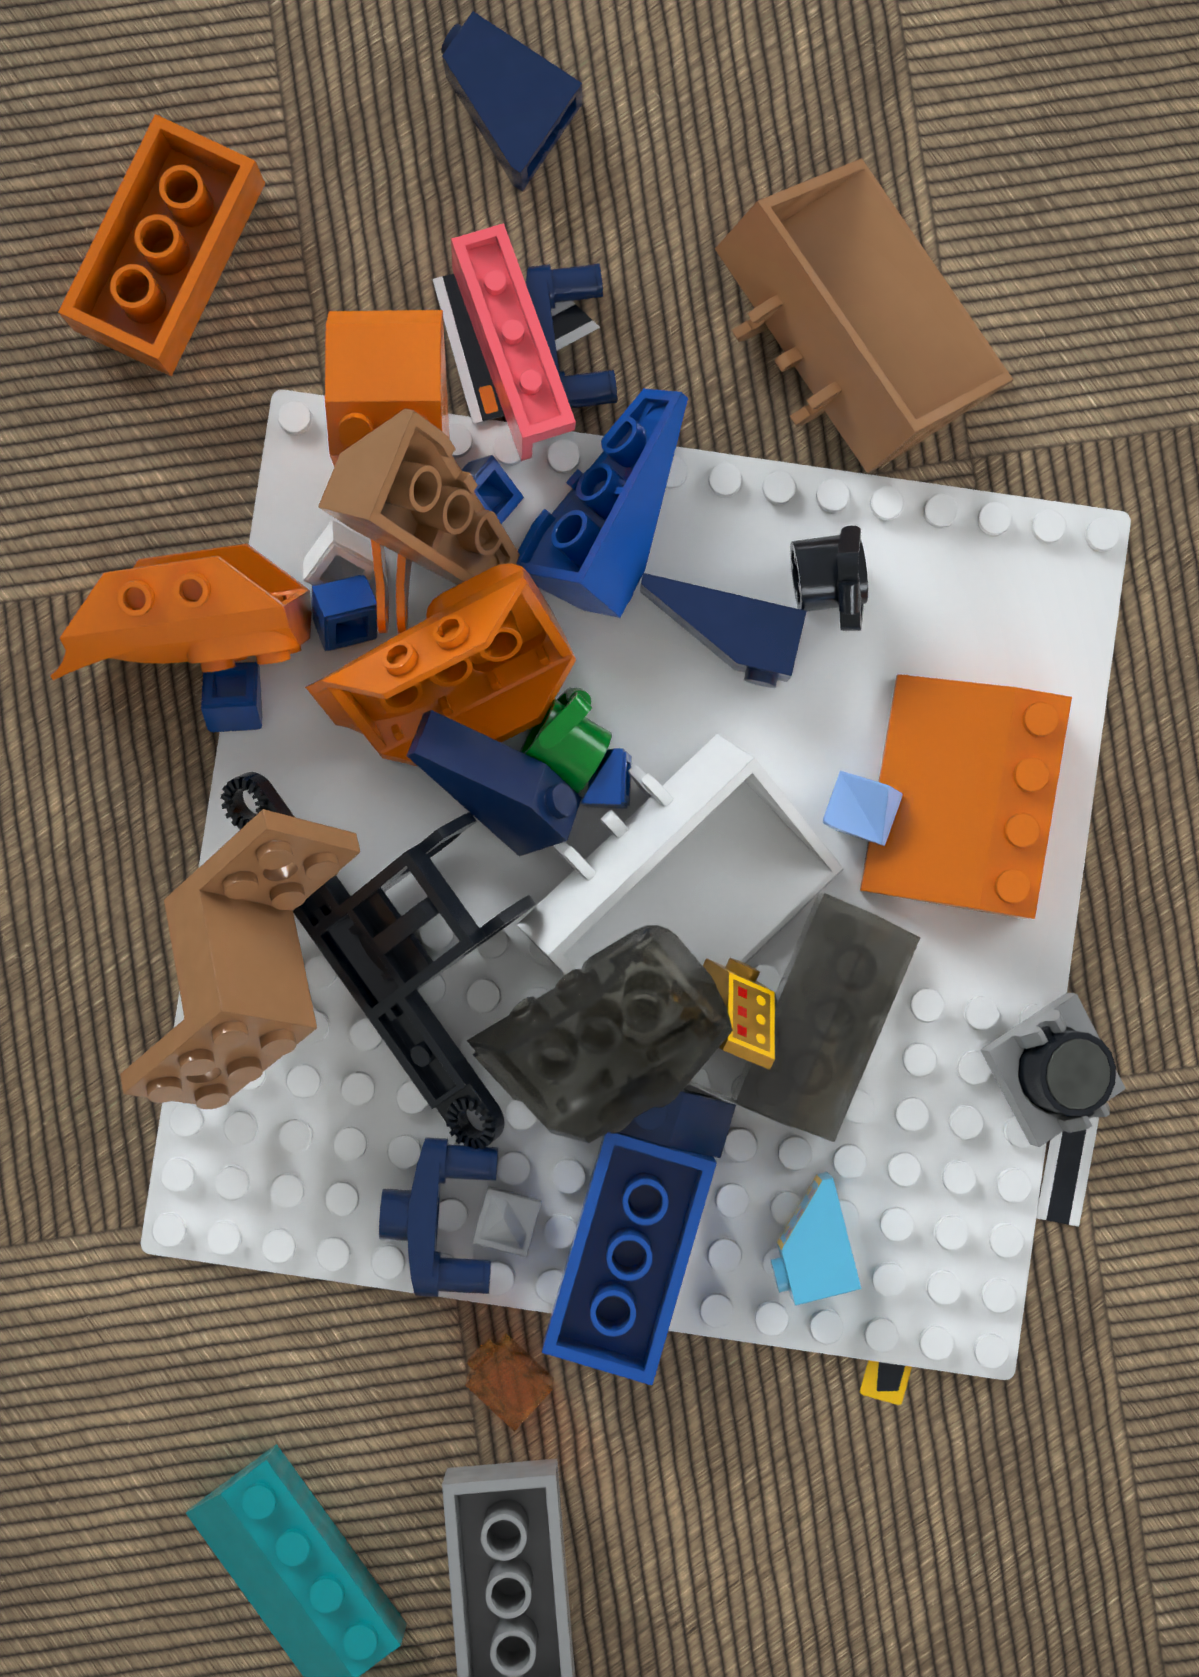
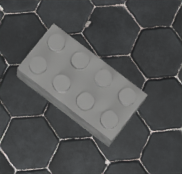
(508, 1570)

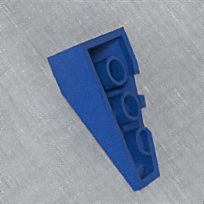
(605, 526)

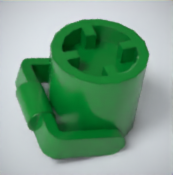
(568, 739)

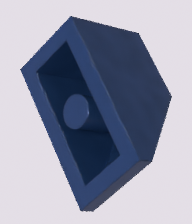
(688, 1124)

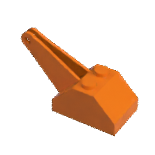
(373, 372)

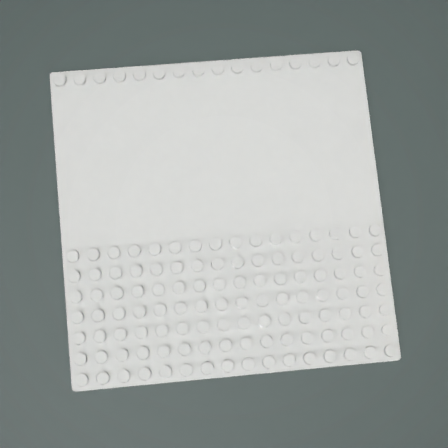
(929, 1152)

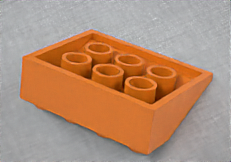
(976, 794)

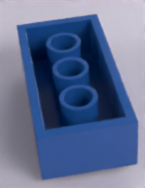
(628, 1257)

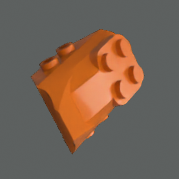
(191, 609)
(480, 658)

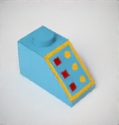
(816, 1248)

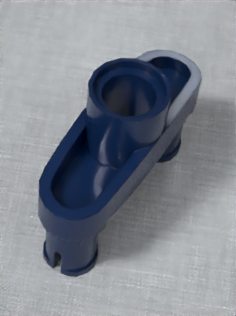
(565, 285)
(415, 1216)

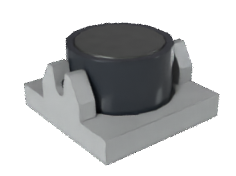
(1058, 1067)

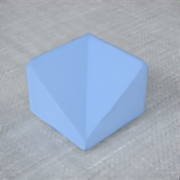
(862, 808)

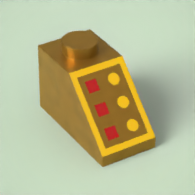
(750, 1011)

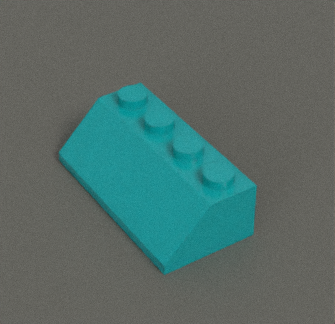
(298, 1570)

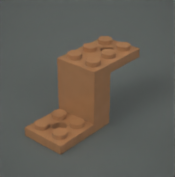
(240, 961)

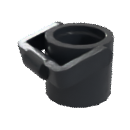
(831, 575)

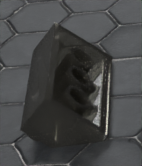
(828, 1016)

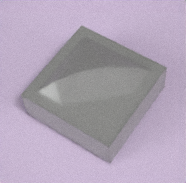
(507, 1221)

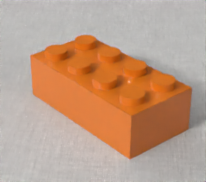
(163, 245)

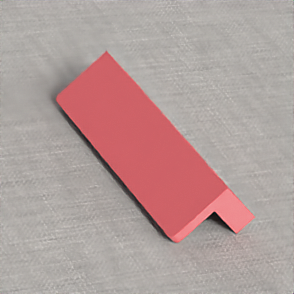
(511, 338)

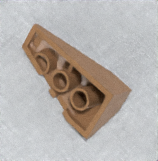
(416, 500)

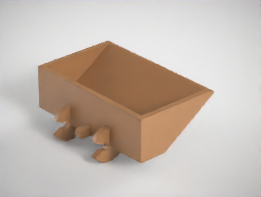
(859, 313)

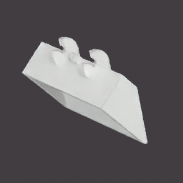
(705, 856)

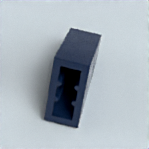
(510, 94)

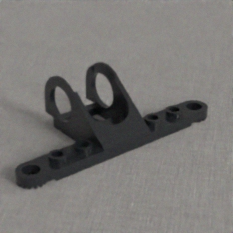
(387, 965)

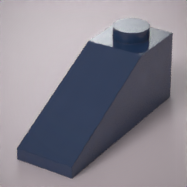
(738, 629)
(499, 785)

